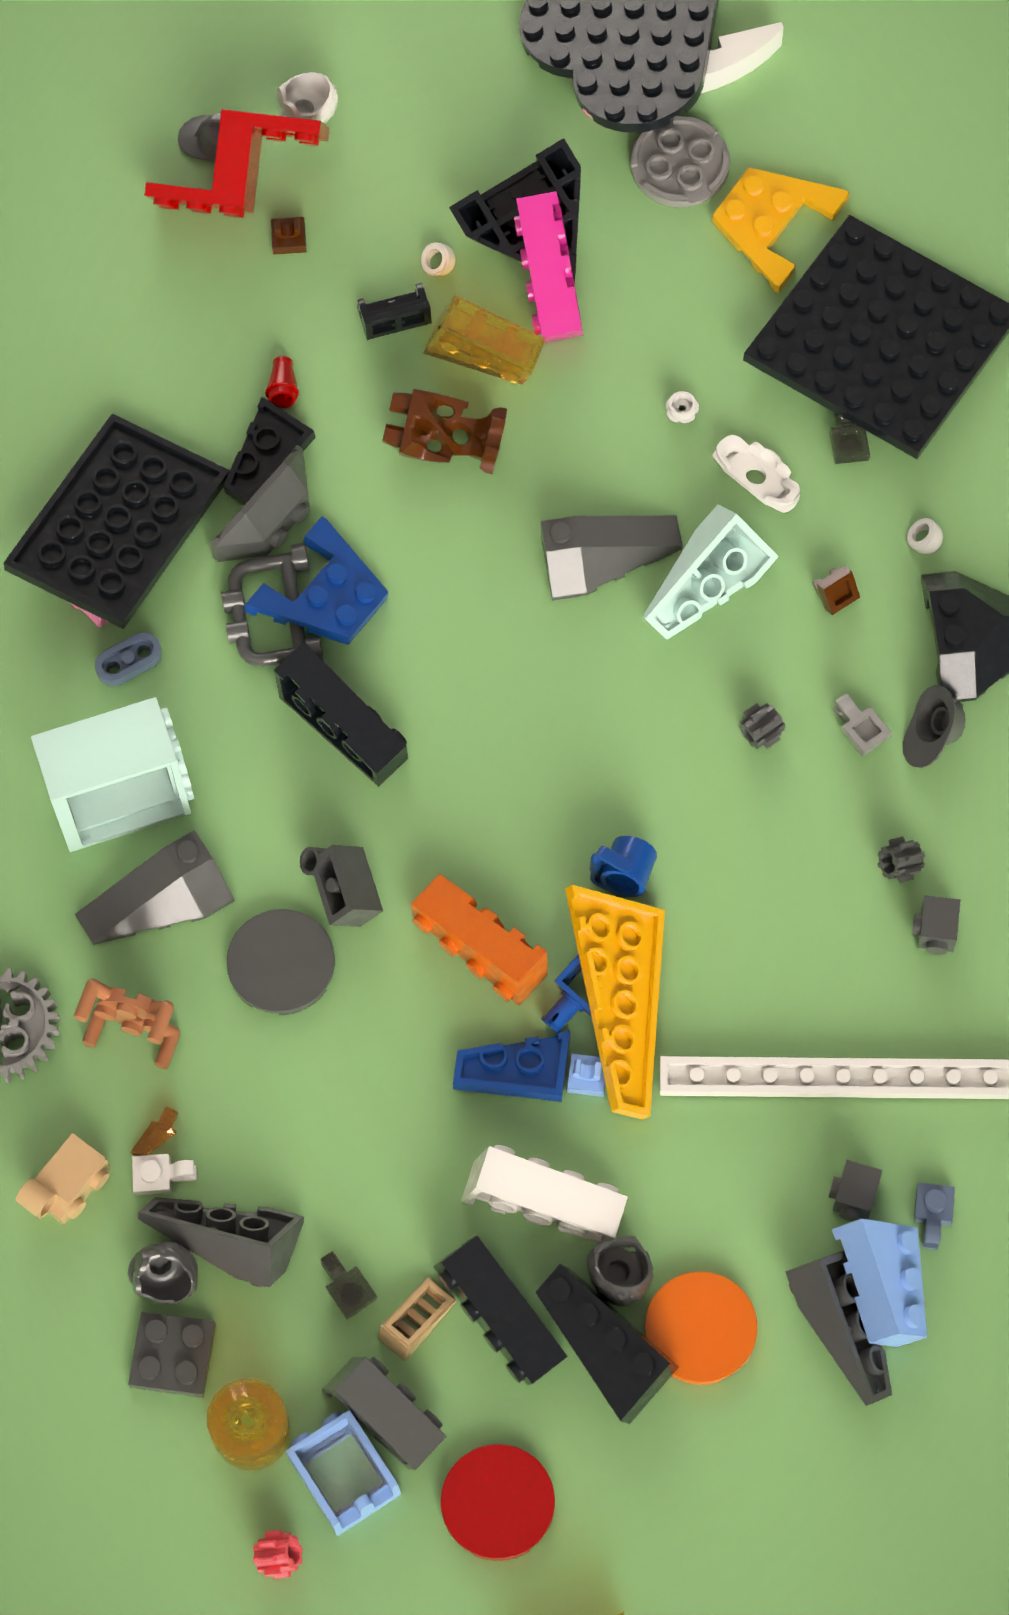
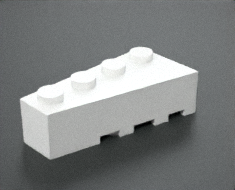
(545, 1194)

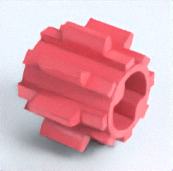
(277, 1554)

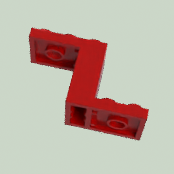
(237, 162)

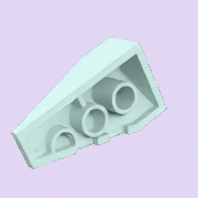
(712, 566)

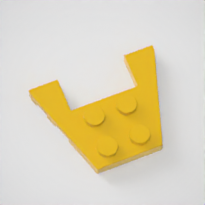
(760, 211)

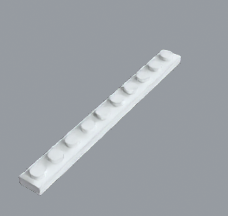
(834, 1077)

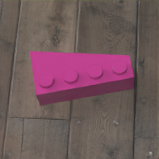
(549, 266)

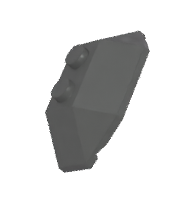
(268, 514)

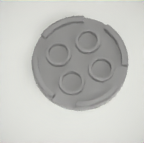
(680, 162)

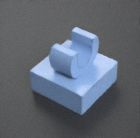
(586, 1075)

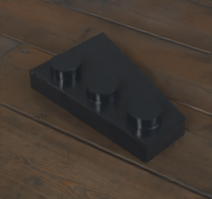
(266, 446)

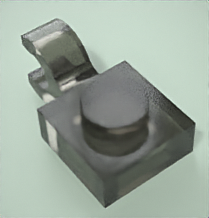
(848, 441)
(348, 1289)

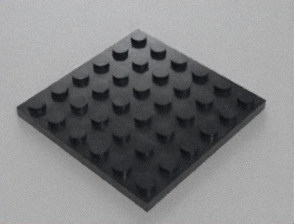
(881, 336)

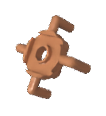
(133, 1014)

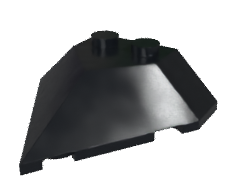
(491, 215)
(968, 633)

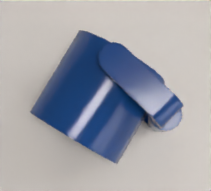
(624, 867)

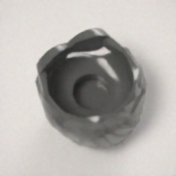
(164, 1272)
(619, 1273)

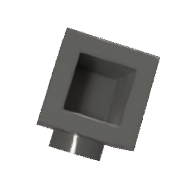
(937, 924)
(855, 1191)

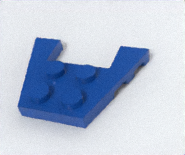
(336, 600)

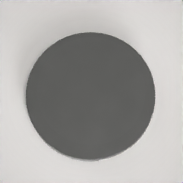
(280, 961)

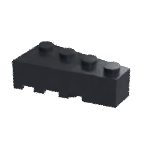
(339, 715)
(500, 1310)

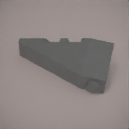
(597, 549)
(828, 1303)

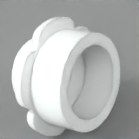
(685, 400)

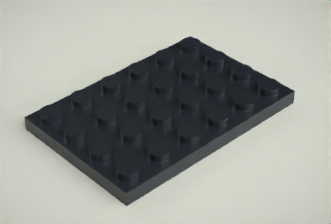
(116, 521)

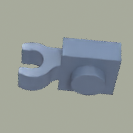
(934, 1208)

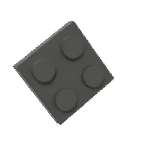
(172, 1354)

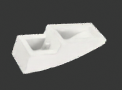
(741, 54)

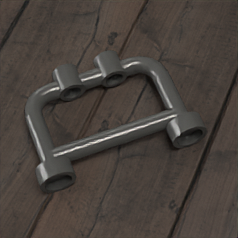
(234, 602)

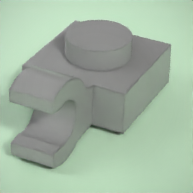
(862, 728)

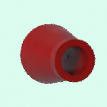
(282, 384)

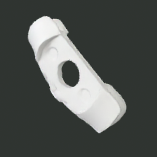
(739, 458)

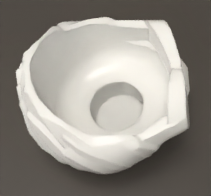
(308, 97)

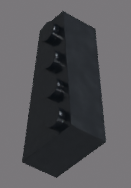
(610, 1348)

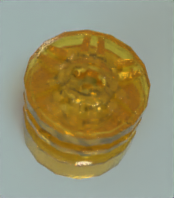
(252, 1446)

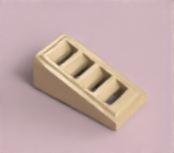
(403, 1338)

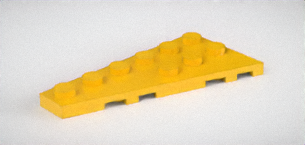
(621, 972)

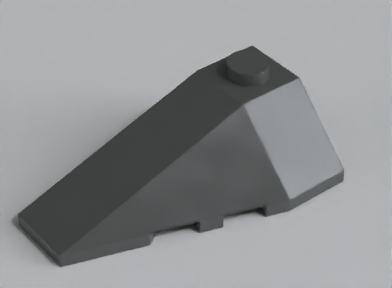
(164, 890)
(238, 1242)

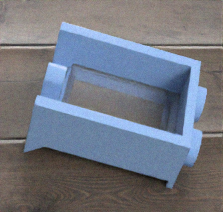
(342, 1471)

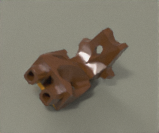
(426, 425)

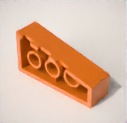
(480, 940)

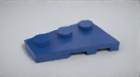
(518, 1069)

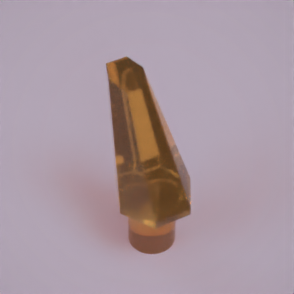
(156, 1133)

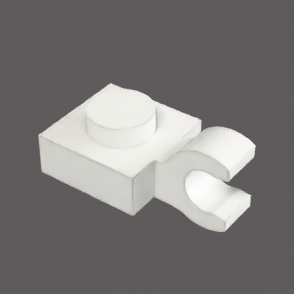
(155, 1173)

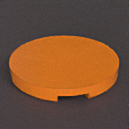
(702, 1326)

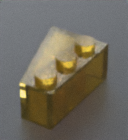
(484, 342)

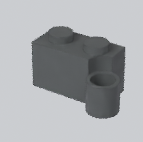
(343, 883)

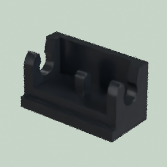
(395, 313)

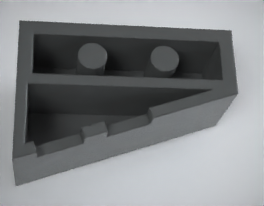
(386, 1410)

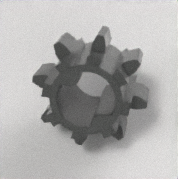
(761, 725)
(901, 859)

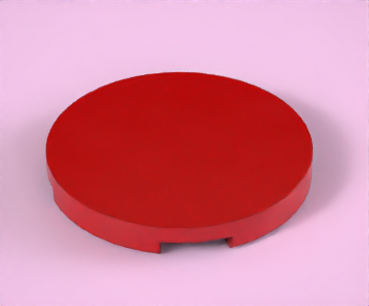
(497, 1502)

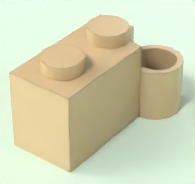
(65, 1181)

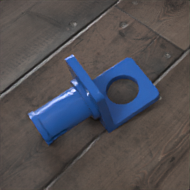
(569, 1002)

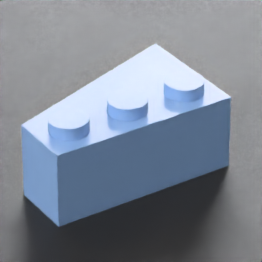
(887, 1278)

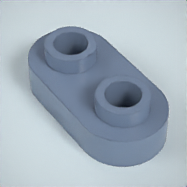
(126, 657)

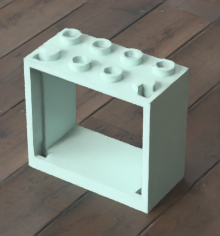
(114, 773)

